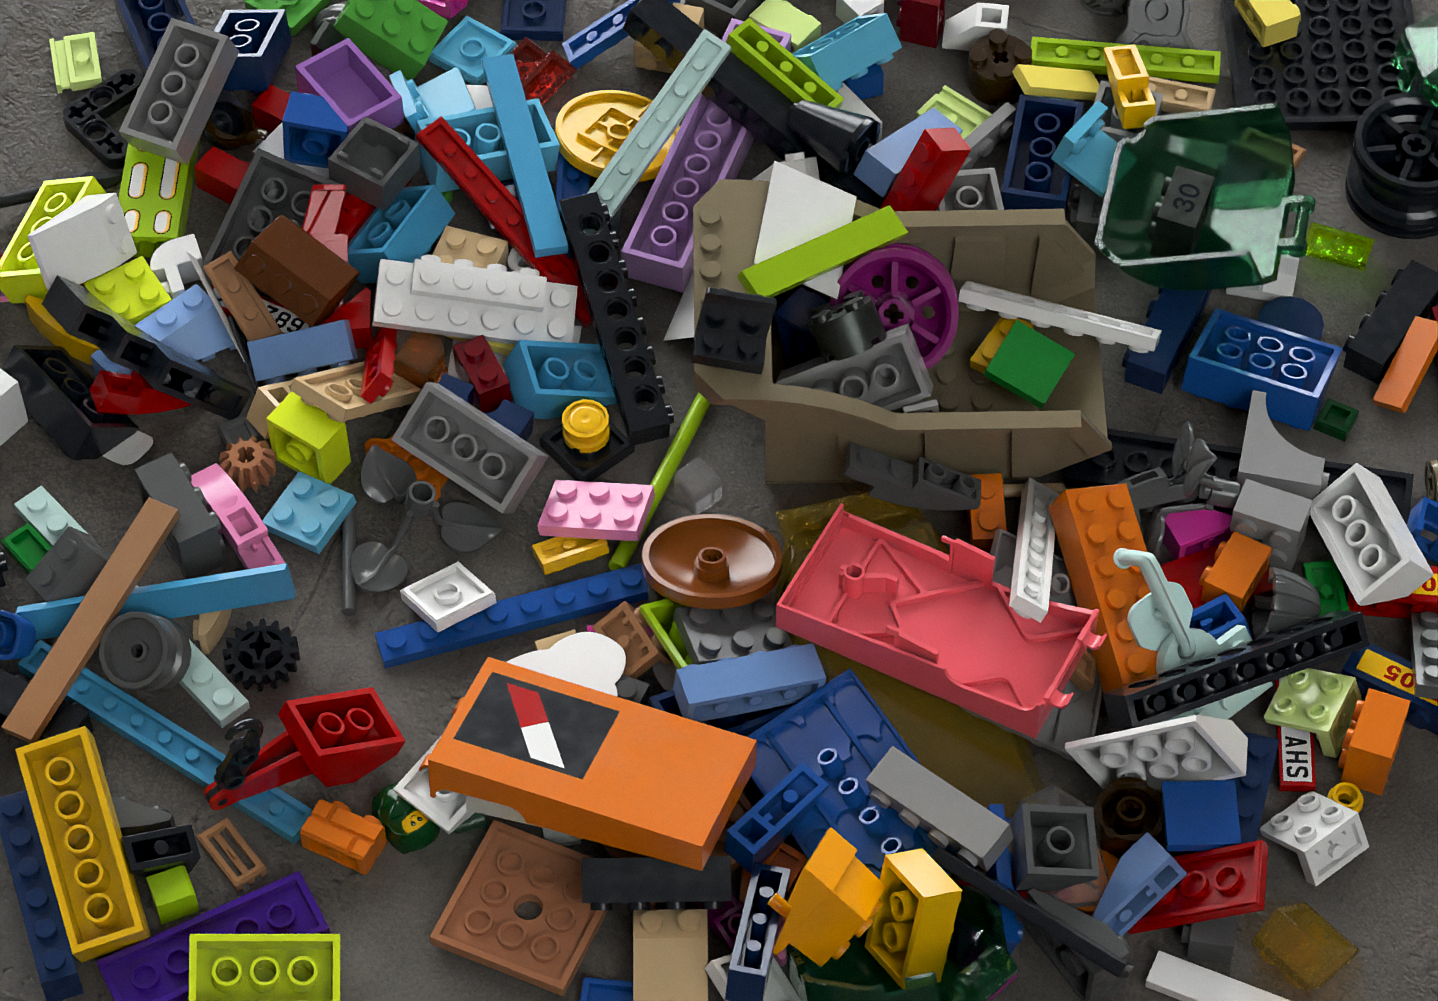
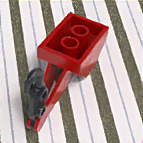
(325, 735)

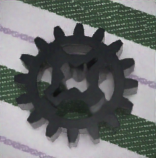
(244, 654)

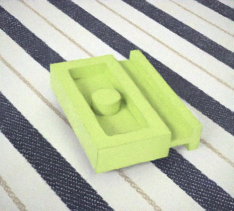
(76, 62)
(957, 109)

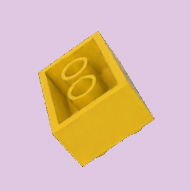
(916, 916)

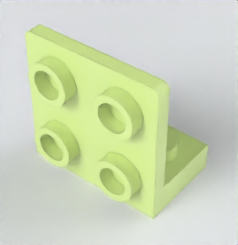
(1316, 704)

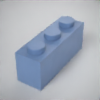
(302, 351)

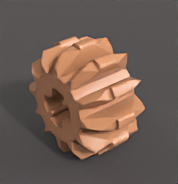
(249, 463)

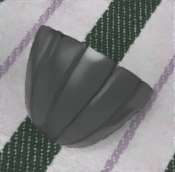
(1293, 604)

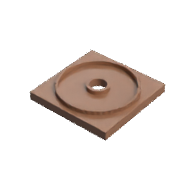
(504, 874)

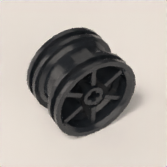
(1396, 167)

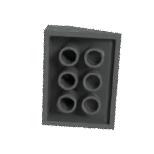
(267, 190)

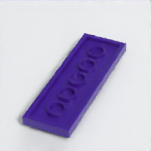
(160, 964)

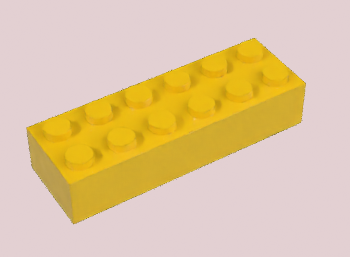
(82, 844)

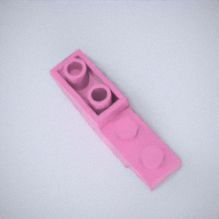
(237, 518)

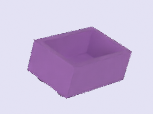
(350, 86)

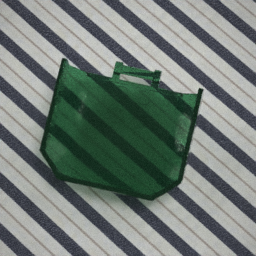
(1248, 208)

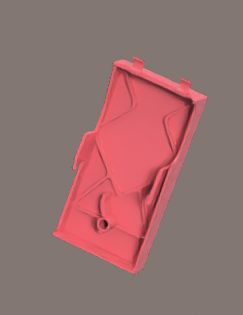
(935, 622)

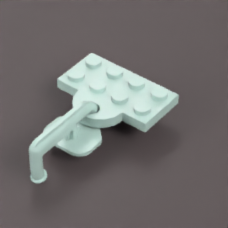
(1162, 625)

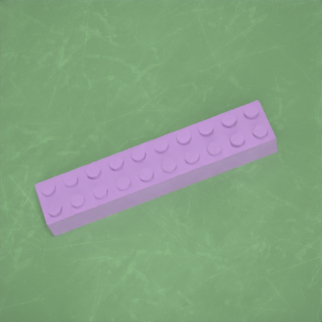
(703, 152)

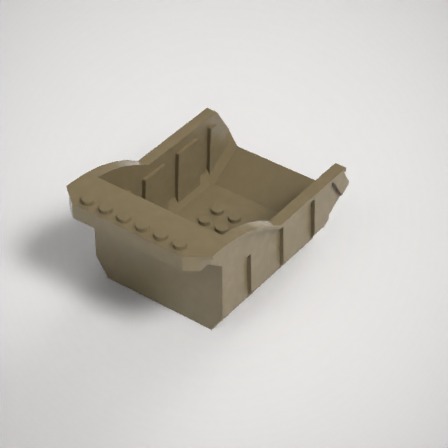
(978, 421)

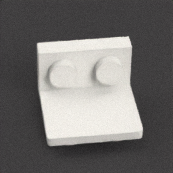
(1320, 834)

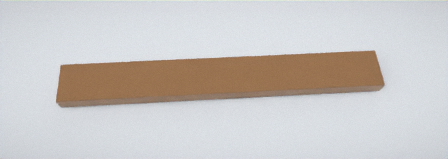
(90, 621)

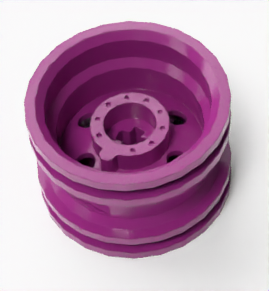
(934, 290)

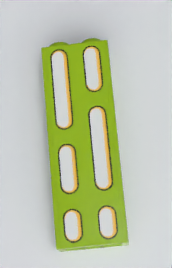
(155, 198)

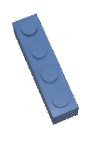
(886, 158)
(748, 682)

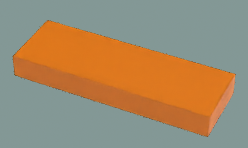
(1408, 366)

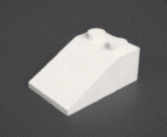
(83, 240)
(447, 807)

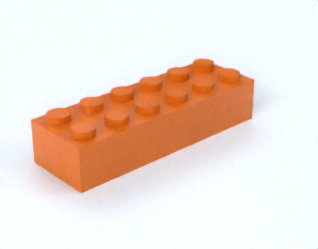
(1090, 529)

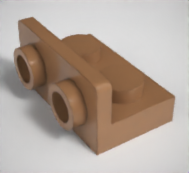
(636, 638)

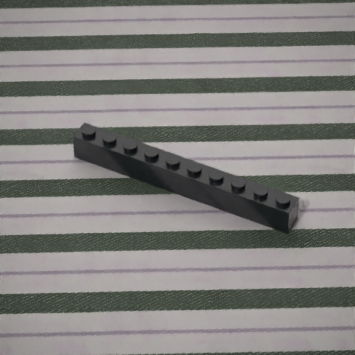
(734, 89)

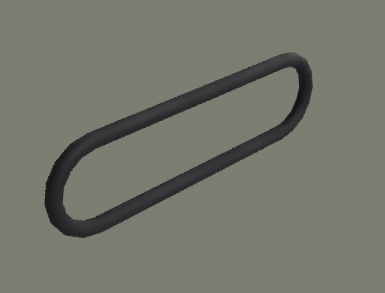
(234, 327)

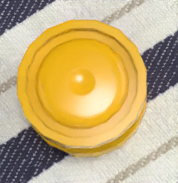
(585, 426)

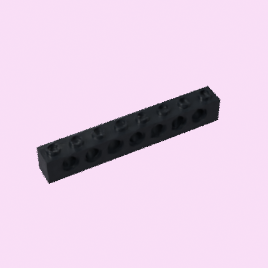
(640, 423)
(1235, 670)

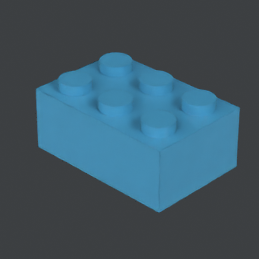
(400, 231)

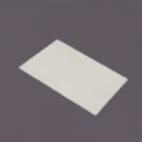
(799, 211)

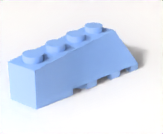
(184, 324)

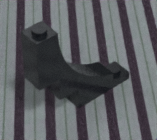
(130, 347)

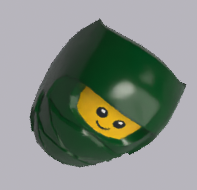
(404, 825)

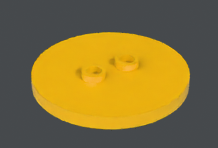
(597, 125)

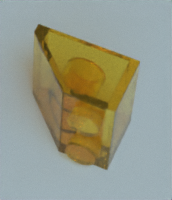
(1303, 946)

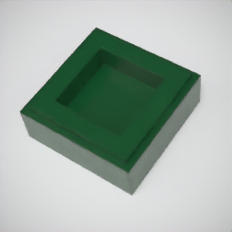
(1336, 419)

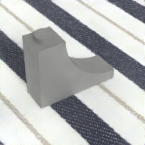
(1273, 460)

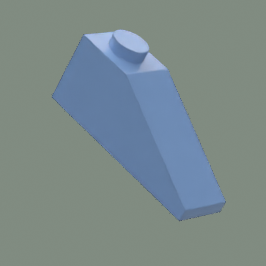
(1137, 884)

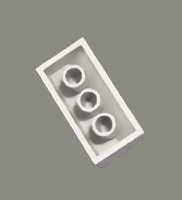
(1368, 538)

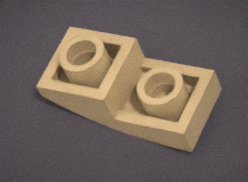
(210, 629)

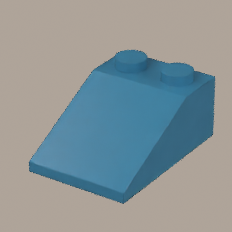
(555, 374)

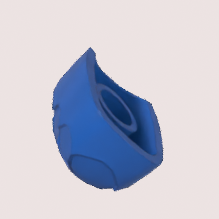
(16, 636)

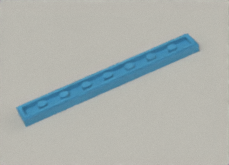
(524, 156)
(177, 597)

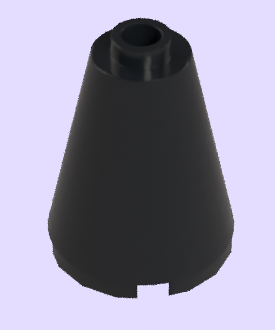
(834, 133)

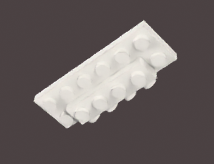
(473, 301)

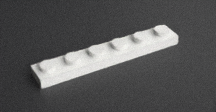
(1046, 313)

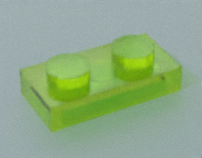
(1339, 246)

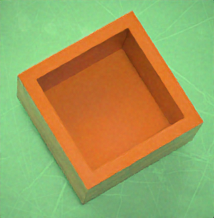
(1373, 740)

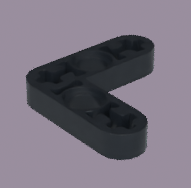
(94, 117)

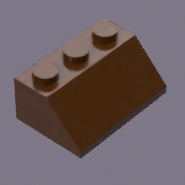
(297, 271)

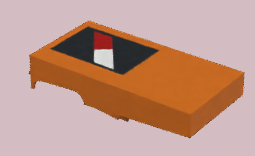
(592, 764)

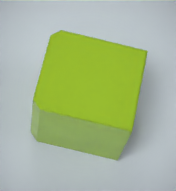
(172, 894)

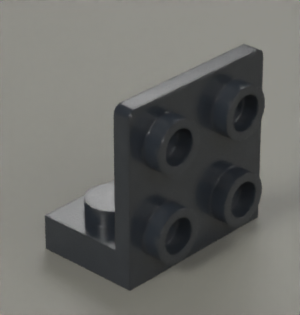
(733, 330)

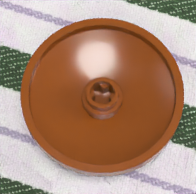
(711, 561)

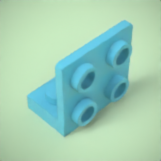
(435, 98)
(1087, 150)

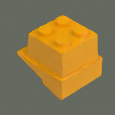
(828, 902)

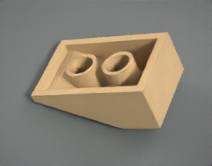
(670, 955)

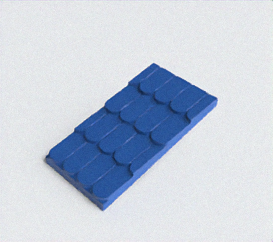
(842, 740)

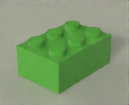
(392, 32)

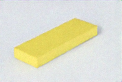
(1056, 82)

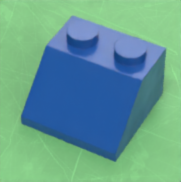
(311, 130)

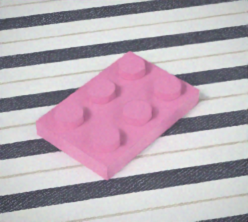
(596, 510)

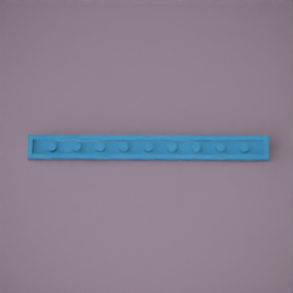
(170, 744)

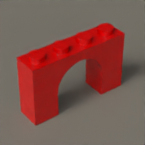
(223, 173)

